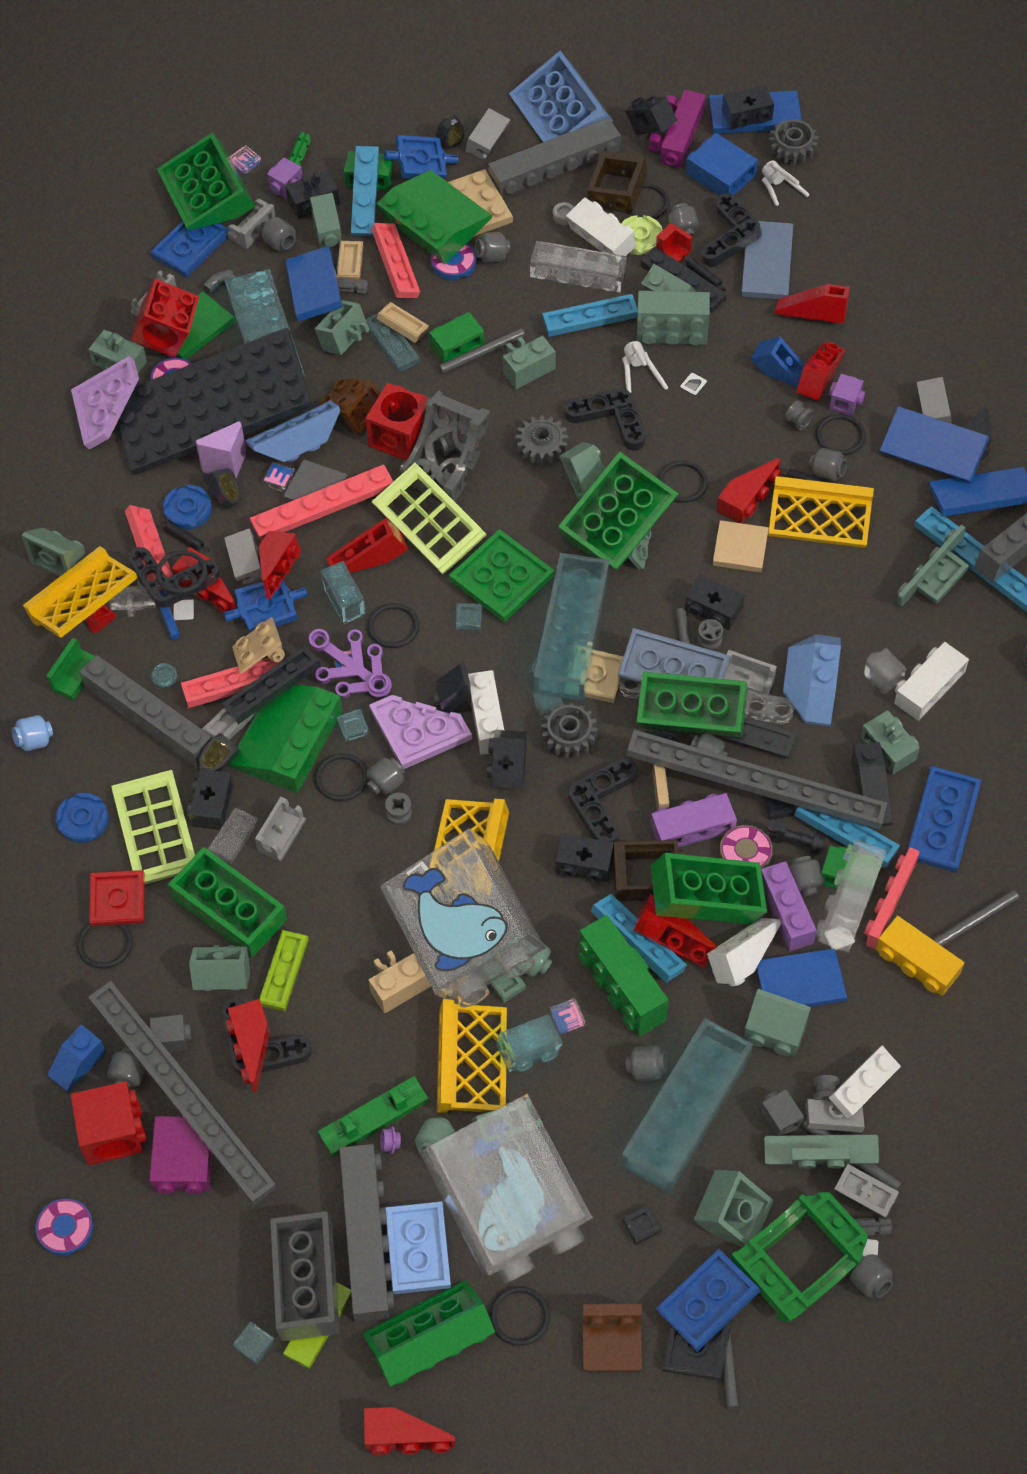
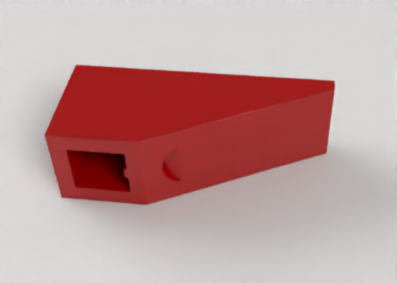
(819, 303)
(820, 370)
(745, 491)
(277, 556)
(215, 593)
(674, 933)
(252, 1034)
(393, 1429)

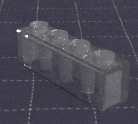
(578, 266)
(851, 897)

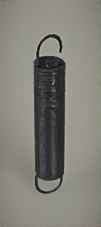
(703, 272)
(800, 475)
(183, 535)

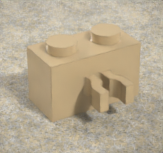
(397, 982)

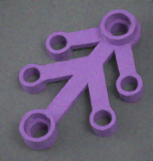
(353, 667)

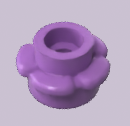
(389, 1140)

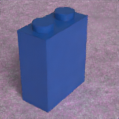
(721, 166)

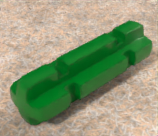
(300, 148)

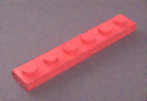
(322, 502)

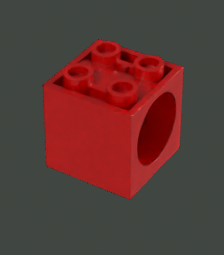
(164, 318)
(382, 426)
(108, 1123)

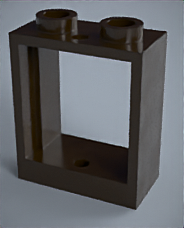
(622, 165)
(637, 850)

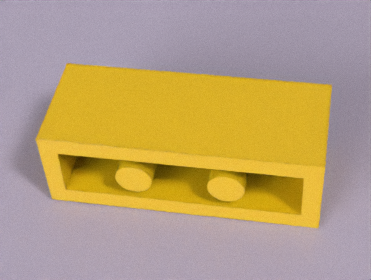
(919, 956)

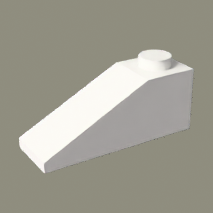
(742, 953)

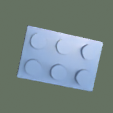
(418, 1247)

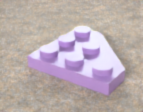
(103, 399)
(417, 729)

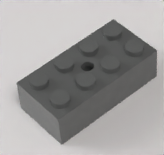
(304, 1276)

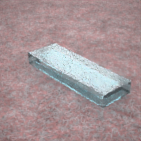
(393, 344)

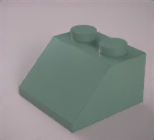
(52, 551)
(776, 1023)
(733, 1207)

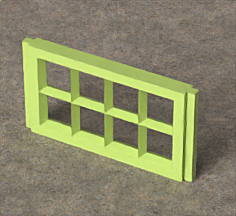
(459, 549)
(144, 784)

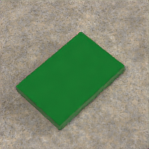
(207, 323)

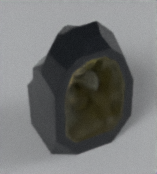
(450, 132)
(223, 487)
(218, 753)

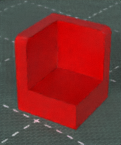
(674, 242)

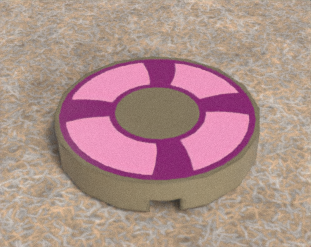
(746, 844)

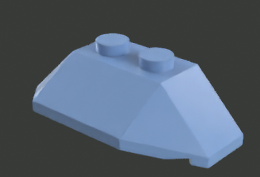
(298, 434)
(813, 678)

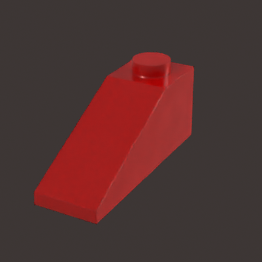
(371, 548)

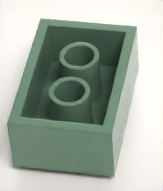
(673, 317)

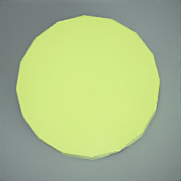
(645, 233)

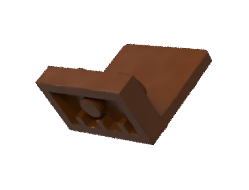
(355, 401)
(612, 1337)

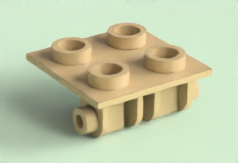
(257, 645)

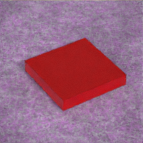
(117, 898)

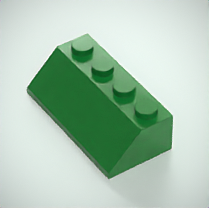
(428, 1333)

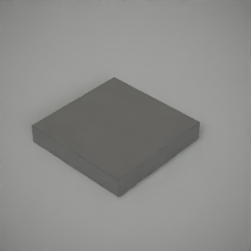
(311, 478)

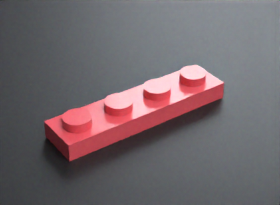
(395, 260)
(146, 536)
(223, 683)
(894, 888)

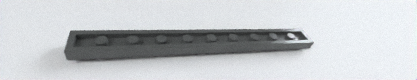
(757, 779)
(182, 1093)

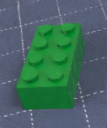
(692, 704)
(708, 888)
(227, 901)
(622, 976)

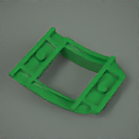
(769, 1278)

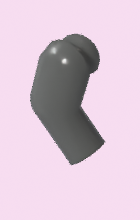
(216, 279)

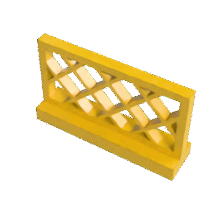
(821, 492)
(79, 580)
(494, 823)
(448, 1060)

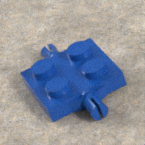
(420, 155)
(256, 608)

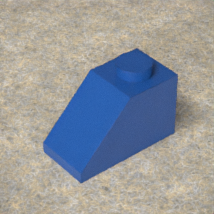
(778, 361)
(76, 1058)

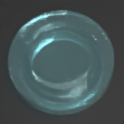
(164, 675)

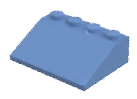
(557, 99)

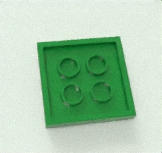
(501, 575)

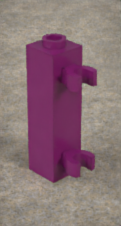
(680, 134)

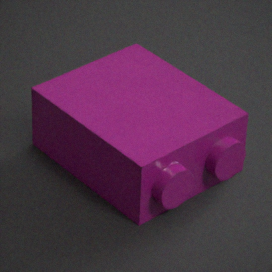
(179, 1158)

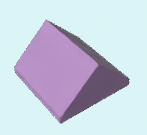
(222, 449)

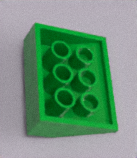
(205, 184)
(434, 214)
(617, 511)
(288, 736)

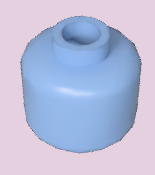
(32, 733)

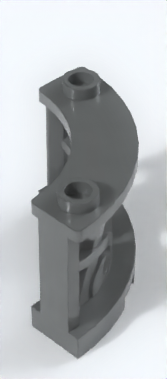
(474, 429)

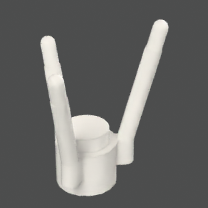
(775, 175)
(636, 356)

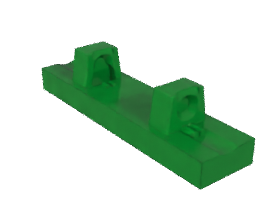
(373, 1116)

